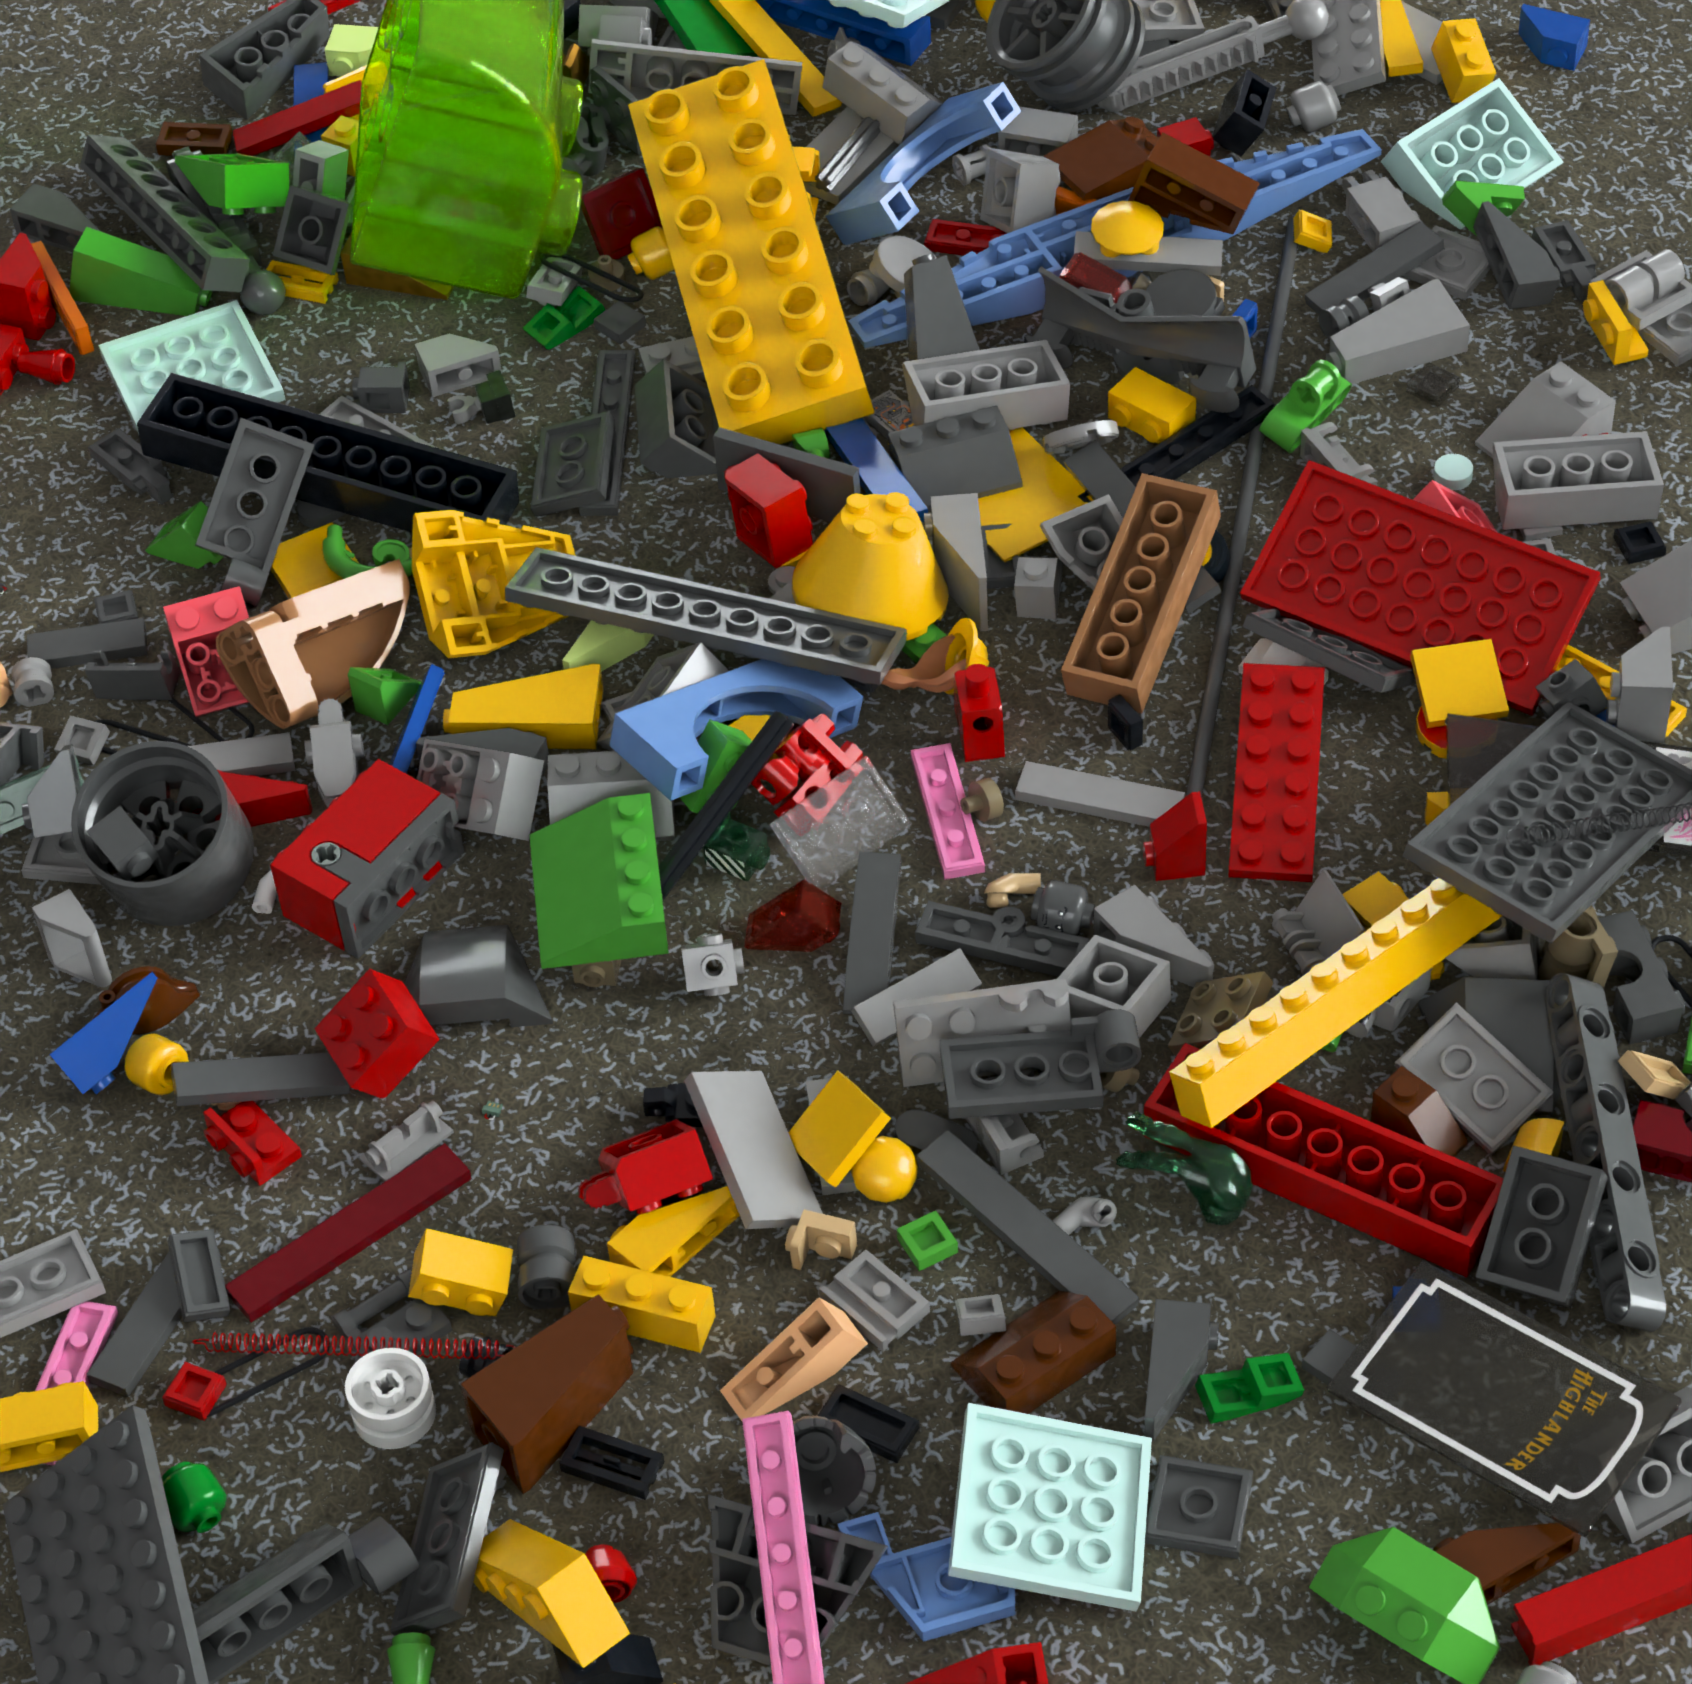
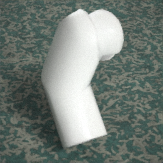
(265, 894)

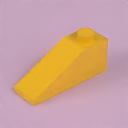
(672, 1234)

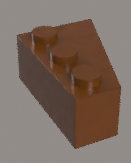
(1193, 186)

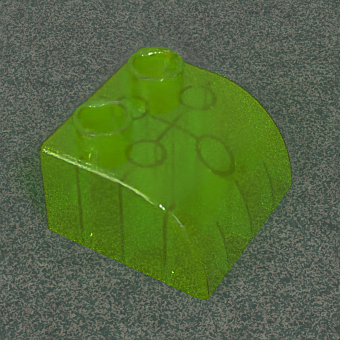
(466, 143)

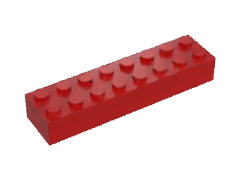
(1351, 1170)

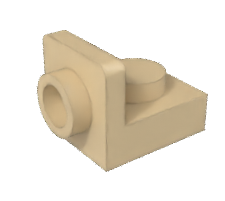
(822, 1233)

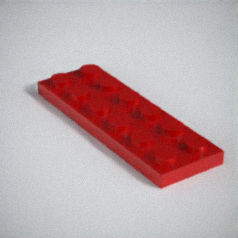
(1277, 772)

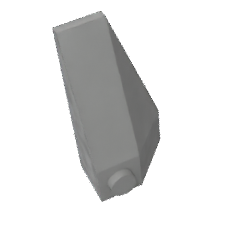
(1500, 952)

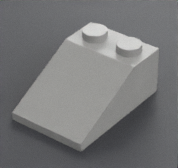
(1552, 407)
(960, 551)

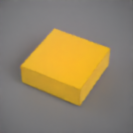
(1312, 231)

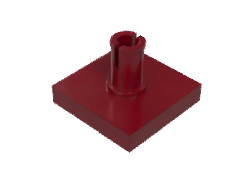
(620, 212)

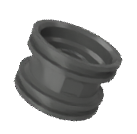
(1067, 48)

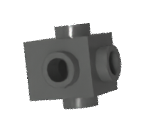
(1574, 685)

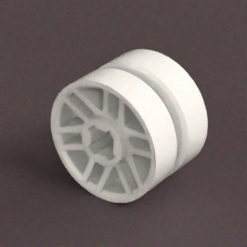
(390, 1398)

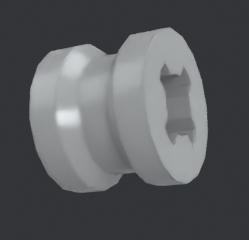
(32, 682)

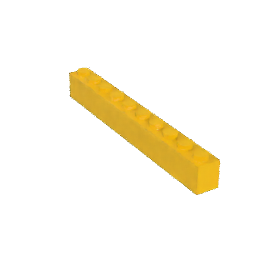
(1326, 1002)

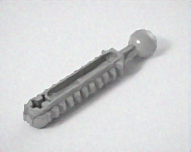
(1213, 53)

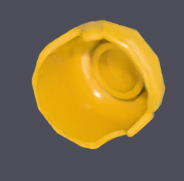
(885, 1170)

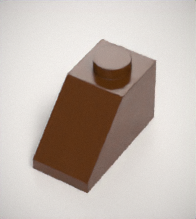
(1416, 1111)

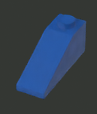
(101, 1043)

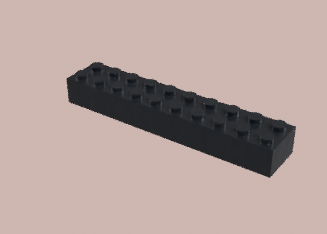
(349, 465)

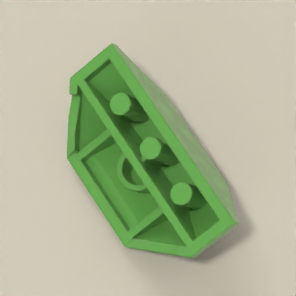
(1412, 1601)

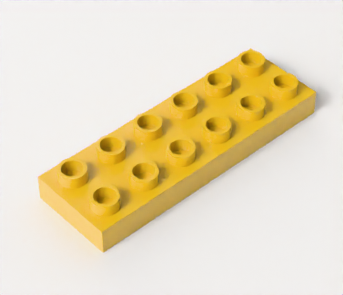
(749, 257)

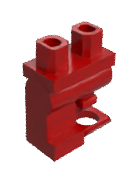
(806, 755)

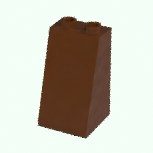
(549, 1387)

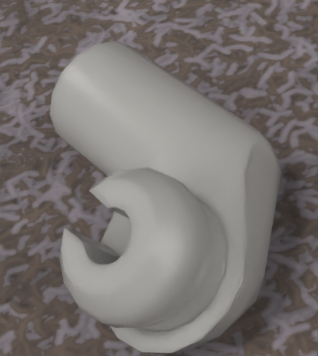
(1086, 1213)

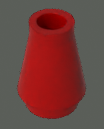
(49, 365)

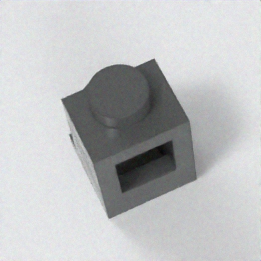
(382, 388)

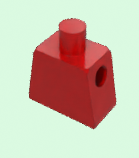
(976, 697)

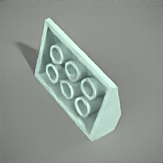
(1474, 141)

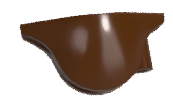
(165, 1003)

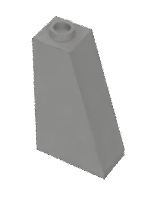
(1401, 335)

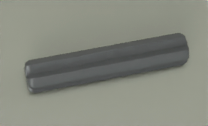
(847, 154)

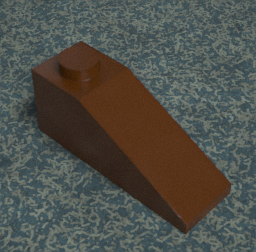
(1509, 1554)

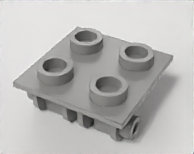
(1318, 925)

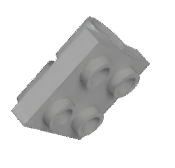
(1648, 286)

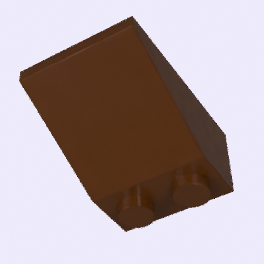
(1105, 158)

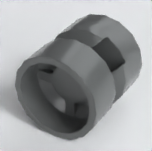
(546, 1266)

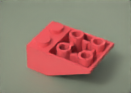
(194, 633)

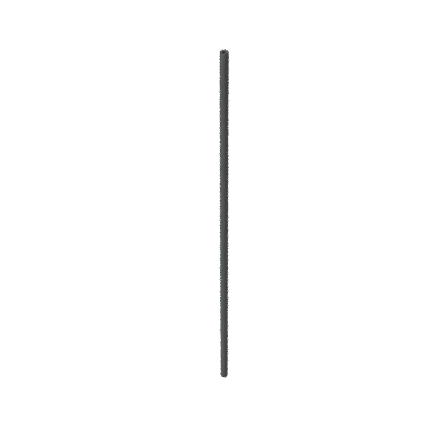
(1241, 523)

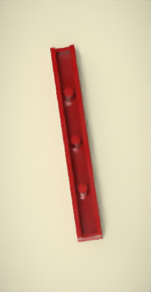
(1605, 1602)

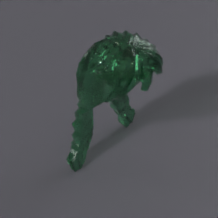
(1212, 1173)

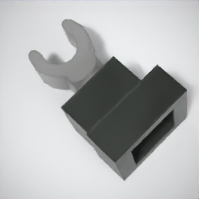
(492, 399)

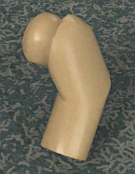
(1011, 883)

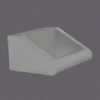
(72, 939)

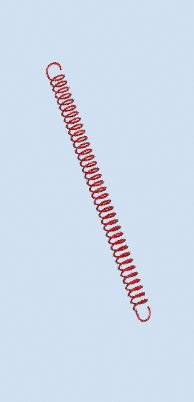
(349, 1347)

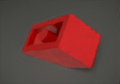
(1178, 841)

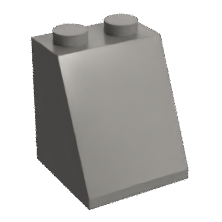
(1664, 597)

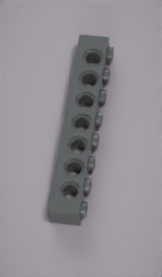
(165, 214)

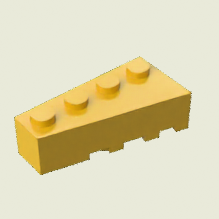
(550, 1590)

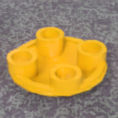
(1127, 229)

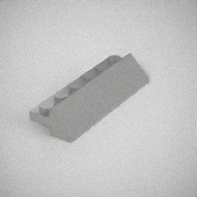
(656, 68)

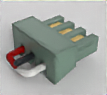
(492, 1109)

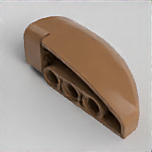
(307, 644)

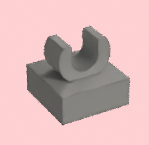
(1384, 294)

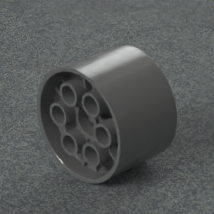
(196, 879)

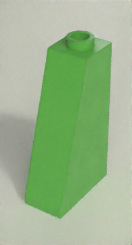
(131, 276)

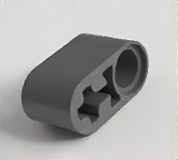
(382, 1555)

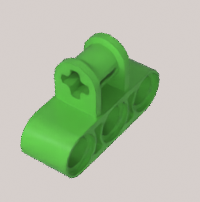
(1305, 405)

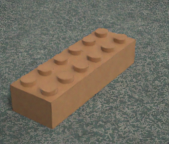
(1141, 592)

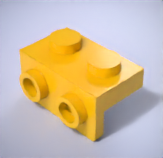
(1611, 326)

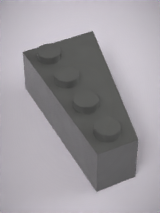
(262, 55)

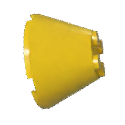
(874, 566)

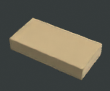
(1654, 1074)

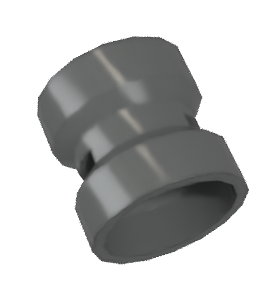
(1338, 318)

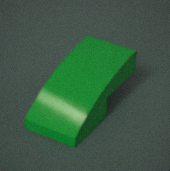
(557, 325)
(1258, 1386)

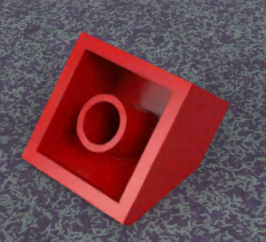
(24, 290)

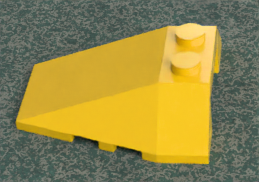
(463, 576)

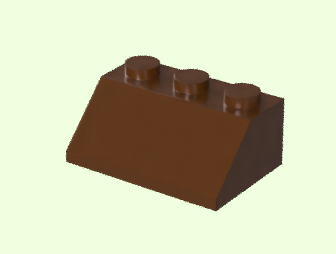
(1039, 1353)

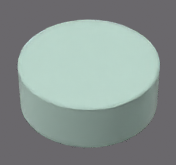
(1453, 471)

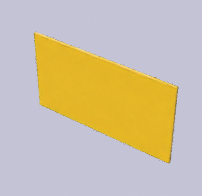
(1045, 494)

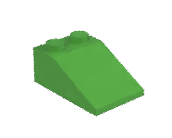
(237, 181)

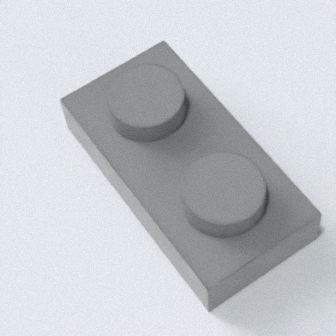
(552, 286)

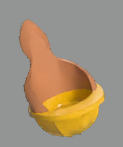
(941, 660)

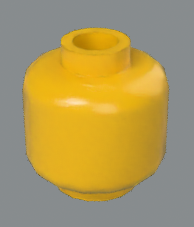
(651, 254)
(150, 1063)

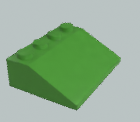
(599, 885)

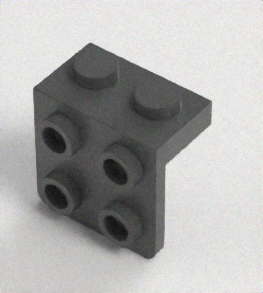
(613, 102)

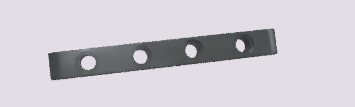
(1604, 1138)

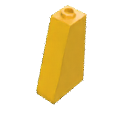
(552, 705)

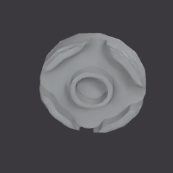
(1080, 436)

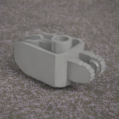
(333, 751)

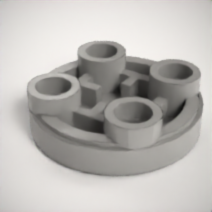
(894, 258)

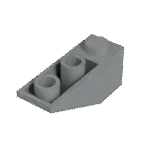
(1139, 923)

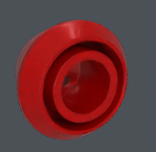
(613, 1571)

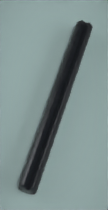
(723, 800)

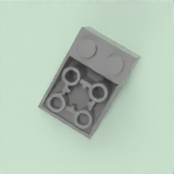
(490, 787)

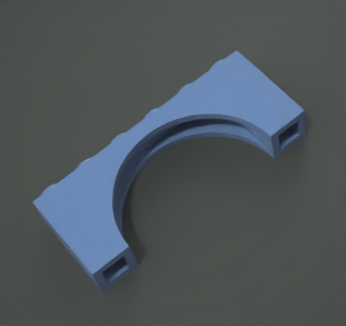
(881, 199)

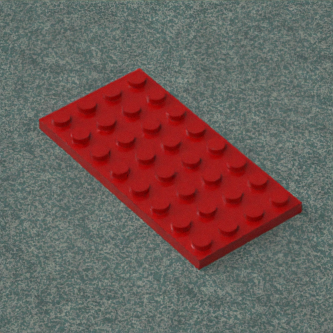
(1417, 579)

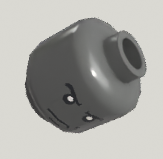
(1062, 907)

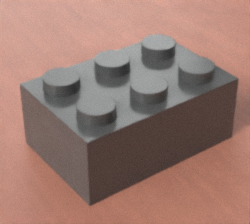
(1542, 1226)

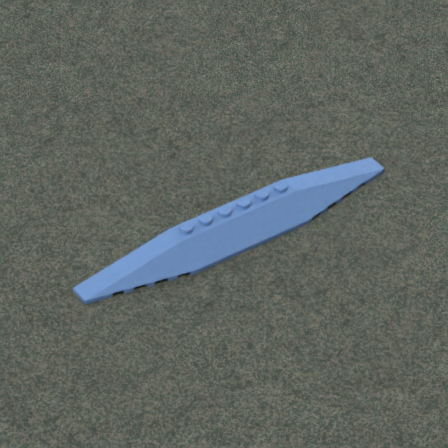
(1005, 276)

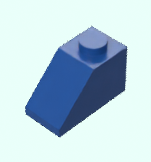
(1554, 36)

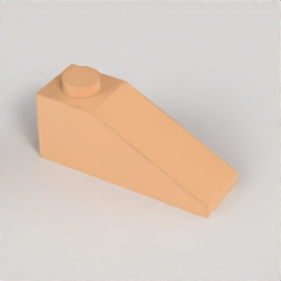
(795, 1361)

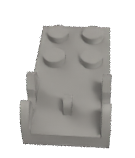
(974, 1013)

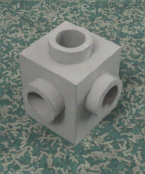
(714, 981)

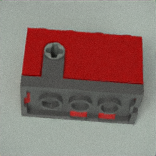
(367, 858)

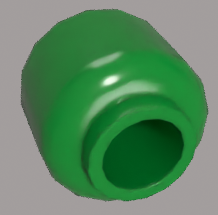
(193, 1497)

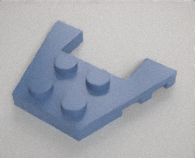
(923, 1591)

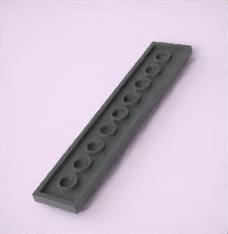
(707, 615)

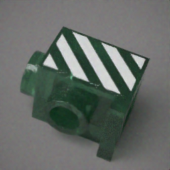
(737, 849)

